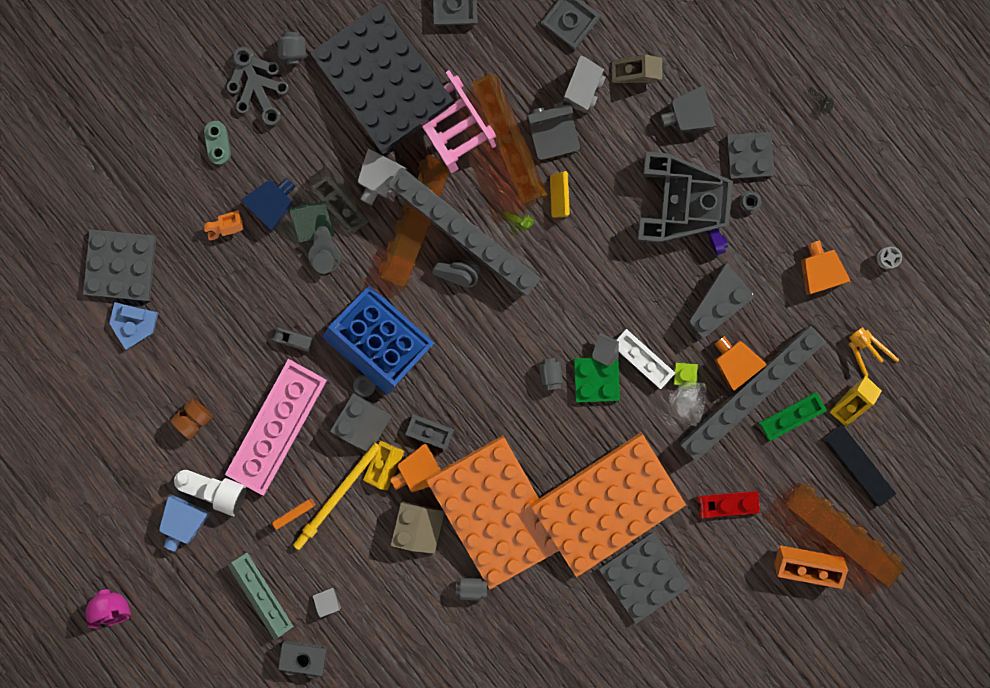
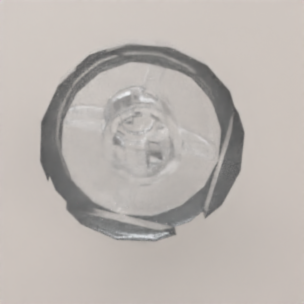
(688, 402)

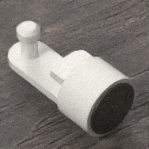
(225, 495)

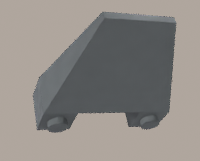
(691, 201)

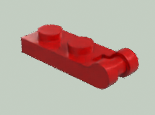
(729, 504)

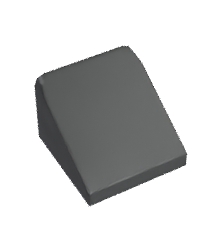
(606, 350)

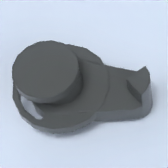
(324, 252)
(458, 273)

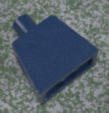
(270, 202)

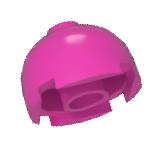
(107, 609)

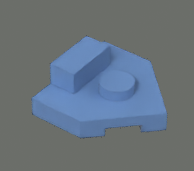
(132, 324)

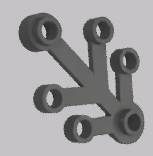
(255, 83)

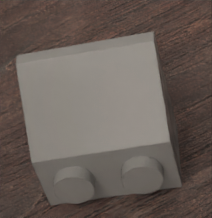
(583, 85)

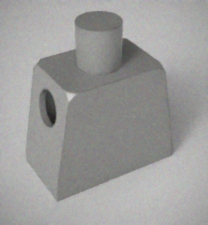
(375, 176)

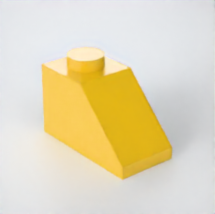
(856, 401)

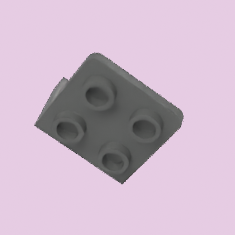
(553, 131)

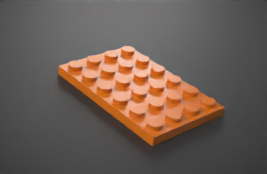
(608, 504)
(491, 511)

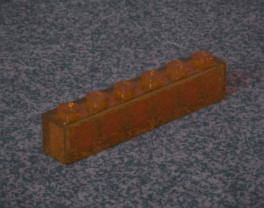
(509, 138)
(413, 227)
(843, 534)

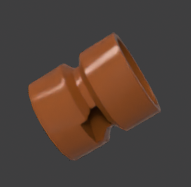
(191, 418)

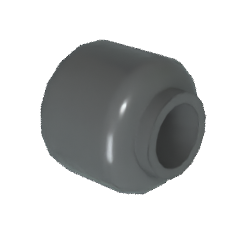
(291, 47)

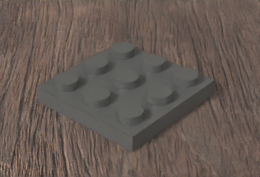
(119, 265)
(644, 577)

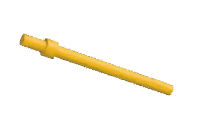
(311, 528)

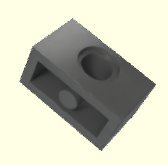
(316, 655)

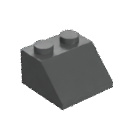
(361, 422)

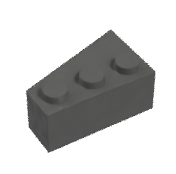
(720, 302)

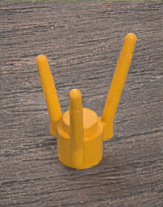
(862, 339)

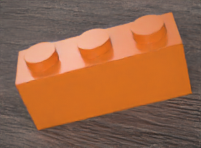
(810, 567)

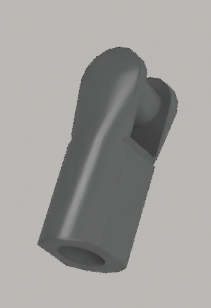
(295, 339)

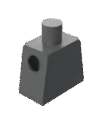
(690, 112)

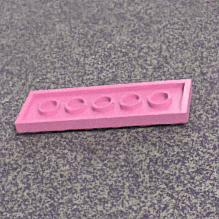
(276, 427)

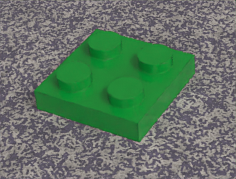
(596, 381)

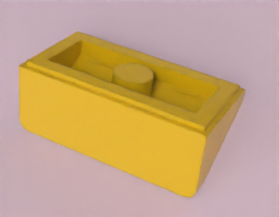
(559, 195)
(383, 466)

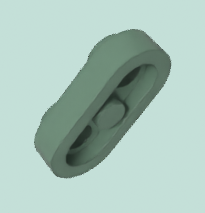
(217, 142)

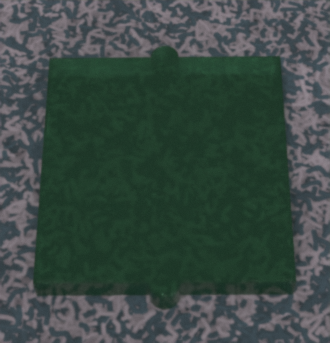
(309, 218)

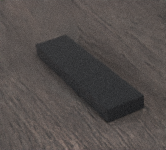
(860, 465)

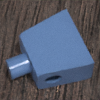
(181, 521)

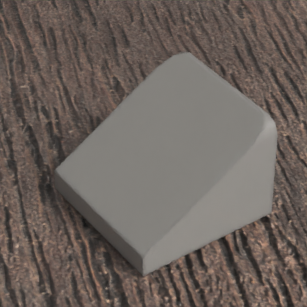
(326, 602)

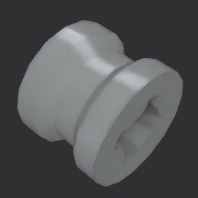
(893, 256)

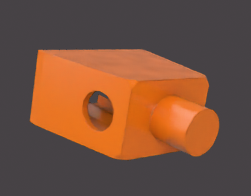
(822, 269)
(737, 362)
(416, 469)

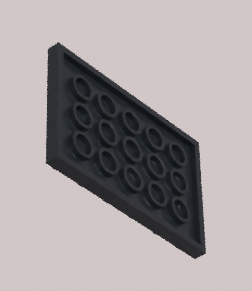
(382, 78)

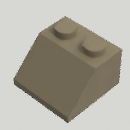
(417, 528)

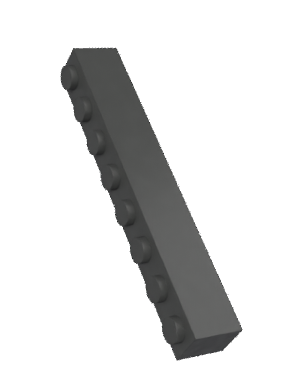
(463, 232)
(752, 393)

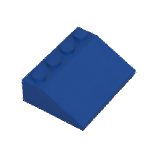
(378, 339)

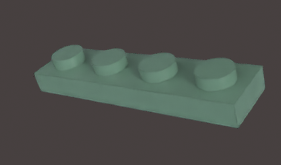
(260, 596)

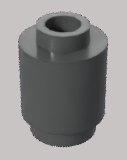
(551, 374)
(471, 589)

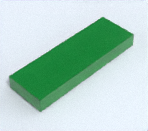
(792, 416)

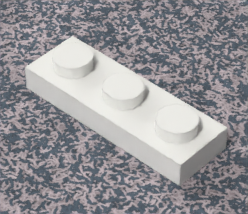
(644, 359)

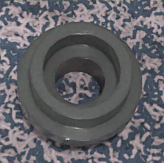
(755, 197)

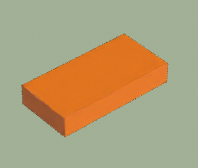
(305, 506)

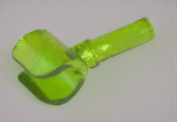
(526, 222)

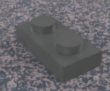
(429, 432)

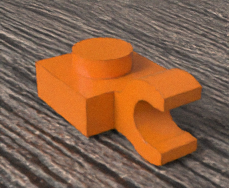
(226, 224)

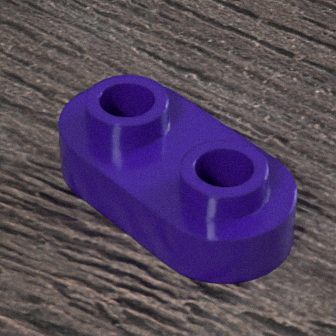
(717, 241)

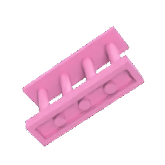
(440, 139)

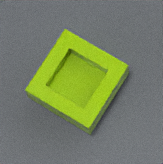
(685, 373)

